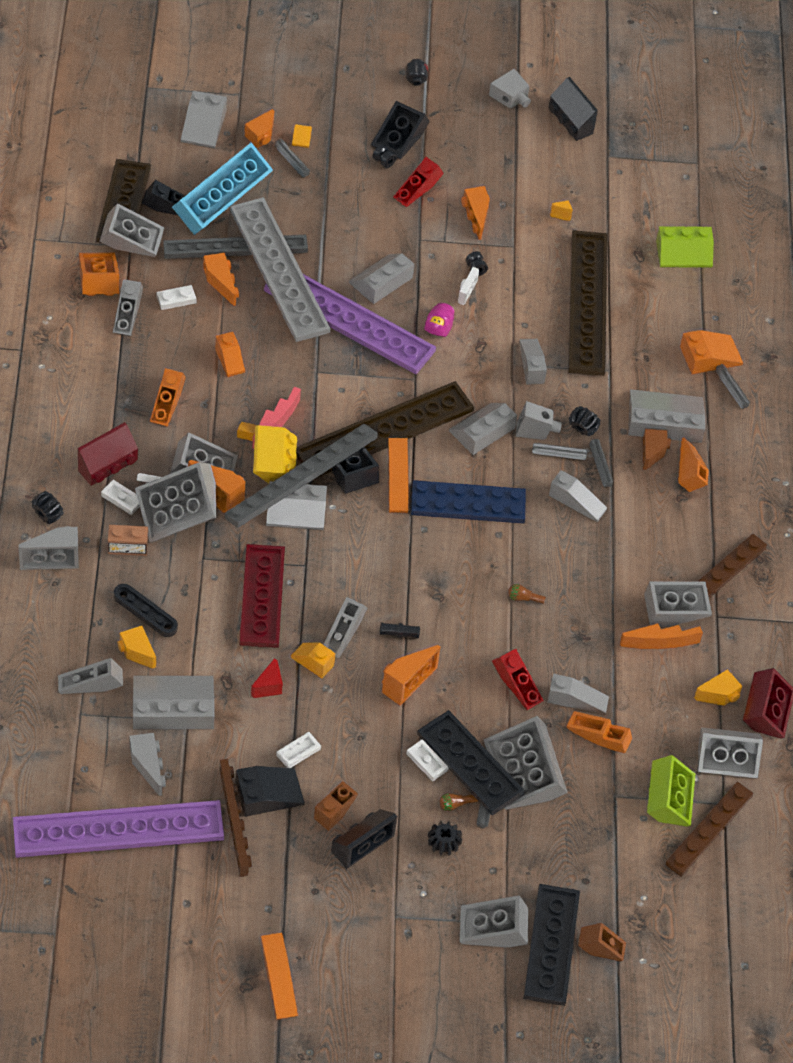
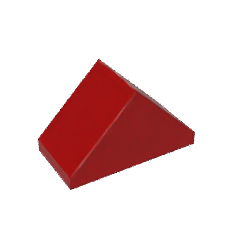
(269, 682)

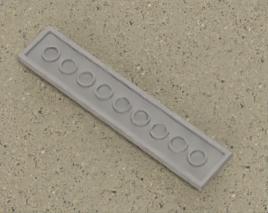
(280, 269)

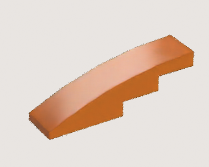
(398, 475)
(656, 638)
(279, 976)

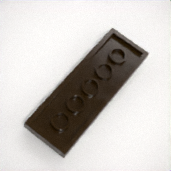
(125, 188)

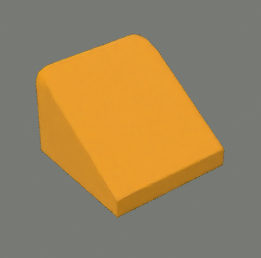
(302, 136)
(561, 210)
(246, 431)

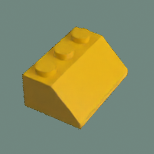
(273, 452)

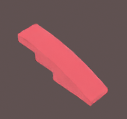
(282, 411)

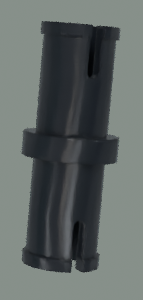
(399, 630)

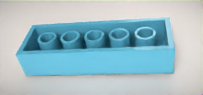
(222, 188)

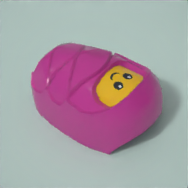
(440, 320)

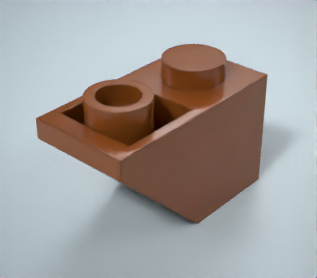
(334, 806)

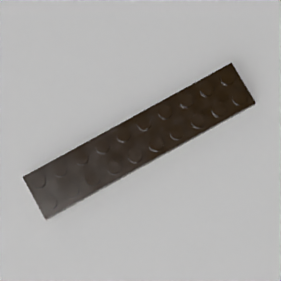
(588, 303)
(400, 421)

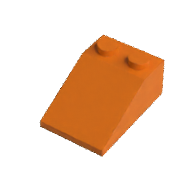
(99, 273)
(709, 349)
(229, 487)
(409, 673)

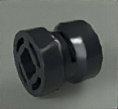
(385, 156)
(475, 260)

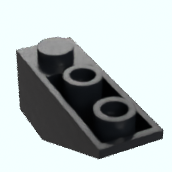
(161, 198)

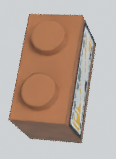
(128, 540)

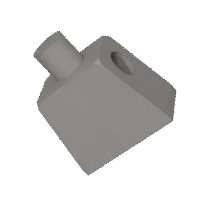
(510, 90)
(536, 422)

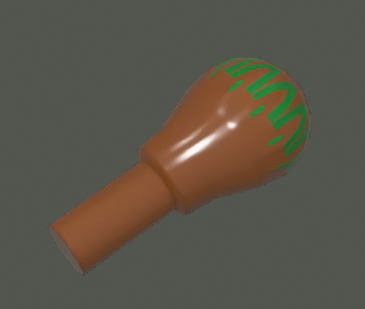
(520, 593)
(452, 801)

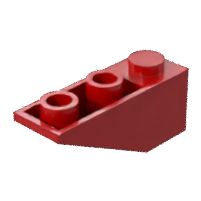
(419, 182)
(517, 678)

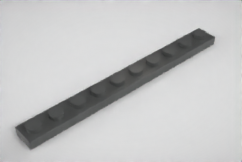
(300, 475)

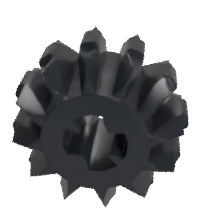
(584, 421)
(47, 507)
(444, 838)

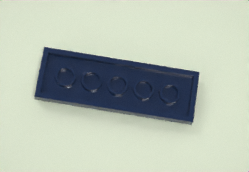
(468, 501)

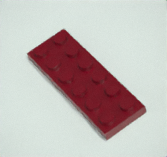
(262, 596)

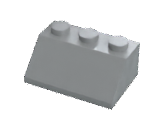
(384, 277)
(485, 426)
(300, 509)
(729, 752)

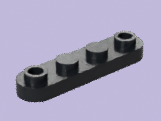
(145, 610)

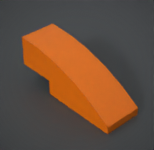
(600, 731)

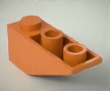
(477, 204)
(218, 274)
(167, 397)
(692, 469)

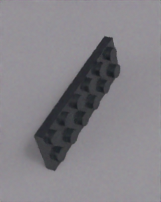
(471, 762)
(551, 945)

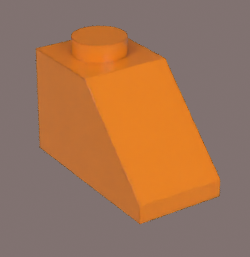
(260, 129)
(229, 354)

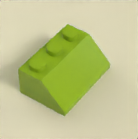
(685, 246)
(671, 791)

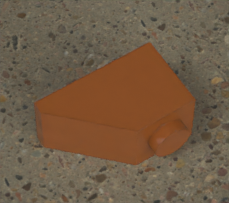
(654, 446)
(602, 942)

